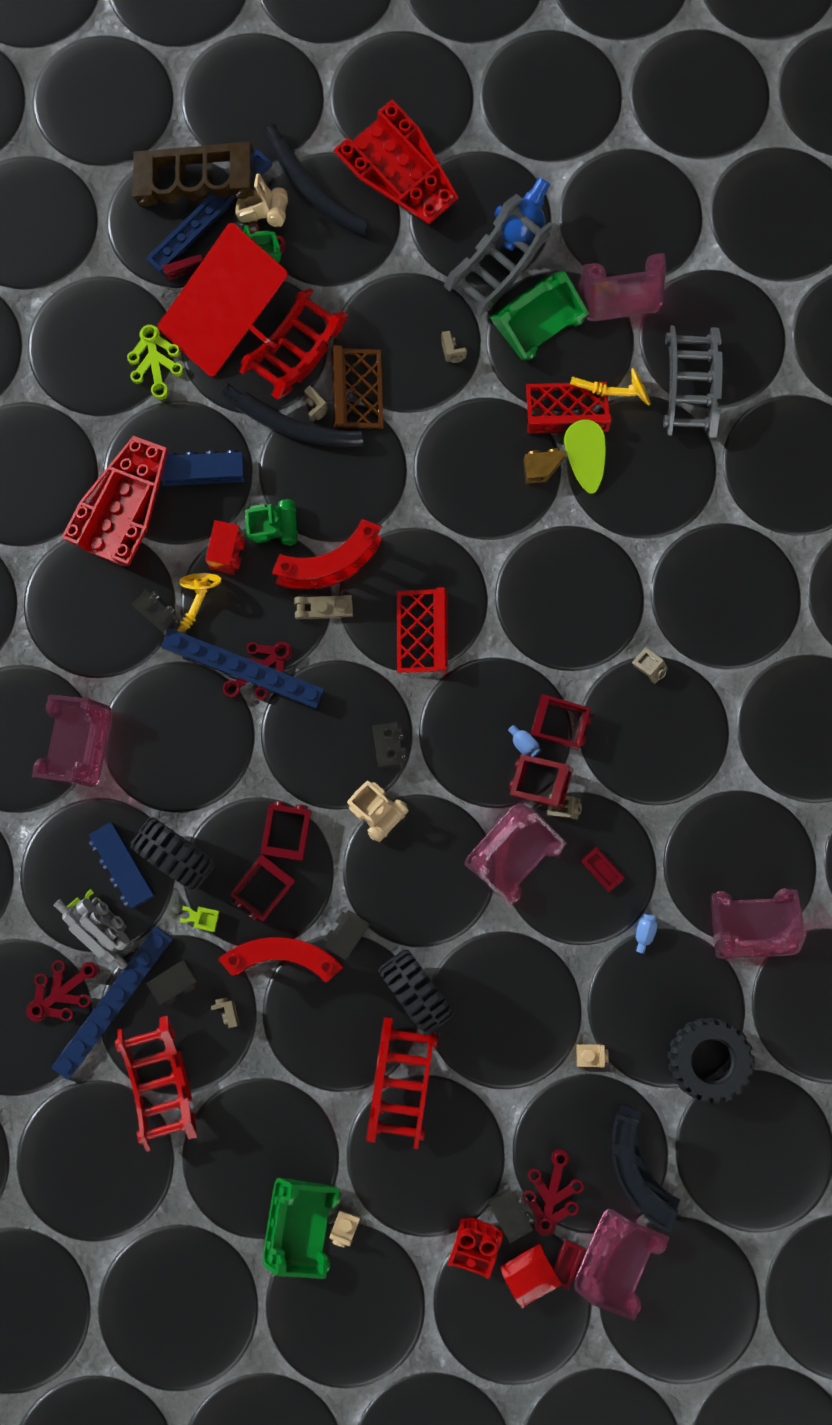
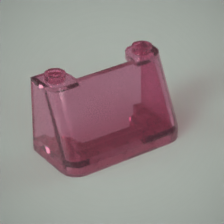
(623, 294)
(76, 741)
(513, 851)
(757, 926)
(617, 1262)

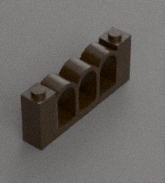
(239, 184)

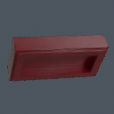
(182, 267)
(602, 869)
(568, 1262)

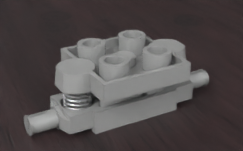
(96, 928)

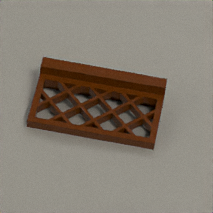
(339, 388)

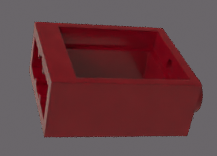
(540, 714)
(560, 788)
(284, 853)
(276, 871)

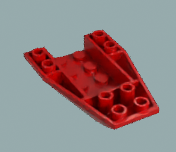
(399, 164)
(119, 504)

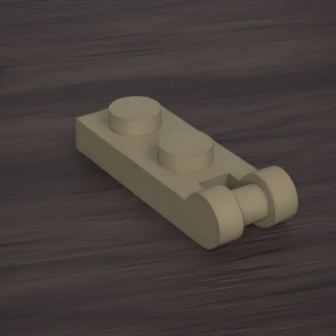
(324, 607)

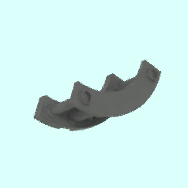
(487, 246)
(713, 377)

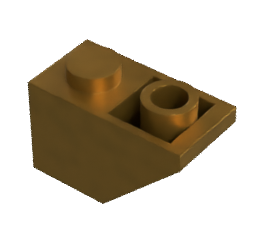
(542, 465)

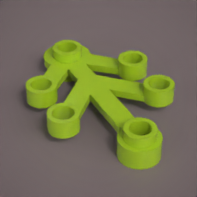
(154, 358)

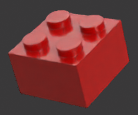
(225, 547)

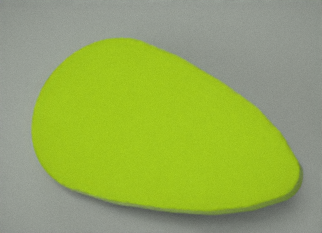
(586, 453)

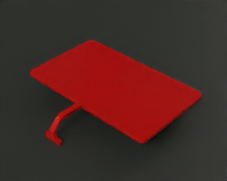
(223, 300)

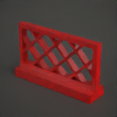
(561, 423)
(440, 626)

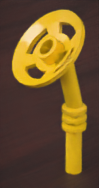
(635, 389)
(200, 584)

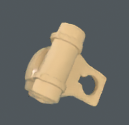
(263, 205)
(376, 809)

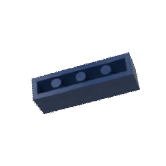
(203, 468)
(122, 866)

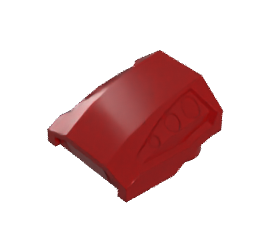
(476, 1246)
(530, 1275)

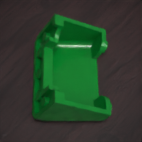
(539, 314)
(298, 1228)

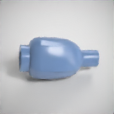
(524, 742)
(646, 932)

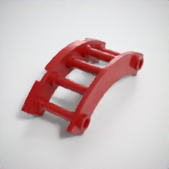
(308, 359)
(330, 567)
(281, 949)
(177, 1077)
(383, 1081)

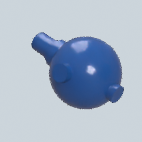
(530, 206)

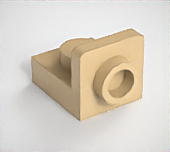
(591, 1055)
(344, 1228)

